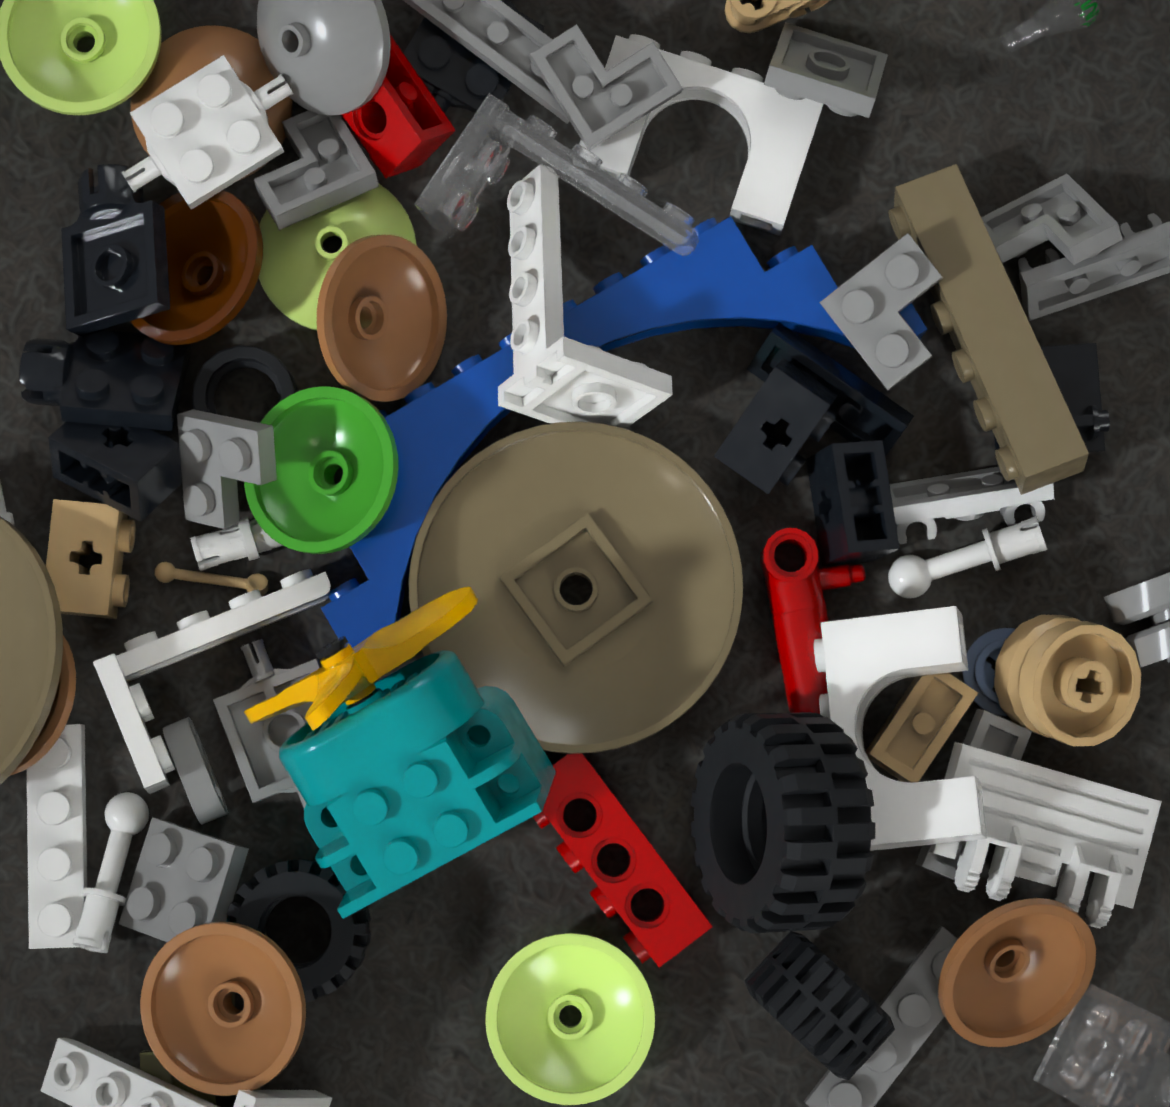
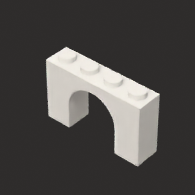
(774, 128)
(861, 661)

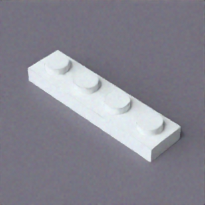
(57, 841)

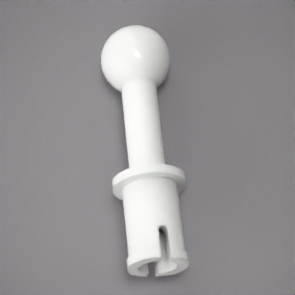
(912, 575)
(125, 816)

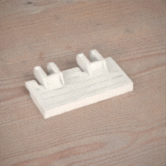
(1051, 820)

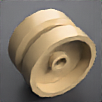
(1067, 679)

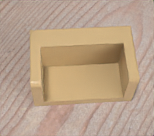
(920, 725)

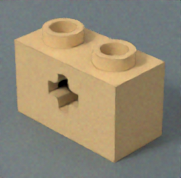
(72, 534)

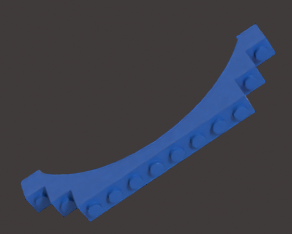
(671, 293)

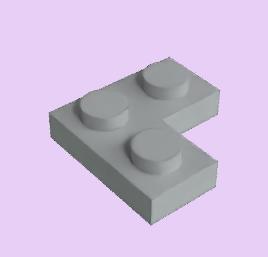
(601, 100)
(326, 174)
(1055, 213)
(870, 305)
(217, 454)

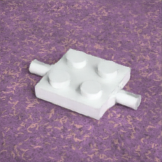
(207, 132)

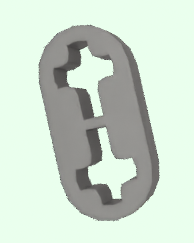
(195, 770)

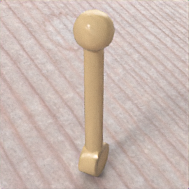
(166, 572)

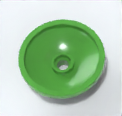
(312, 439)

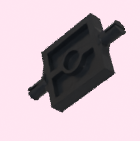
(454, 72)

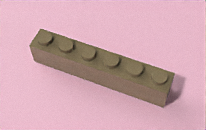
(990, 333)

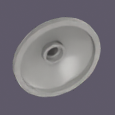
(326, 50)

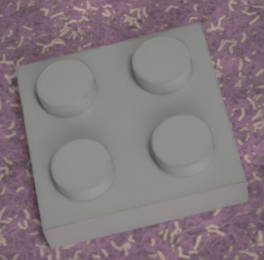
(826, 71)
(181, 881)

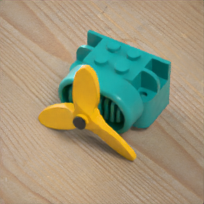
(406, 764)

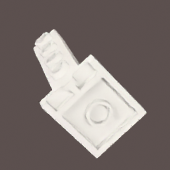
(554, 374)
(194, 636)
(94, 1079)

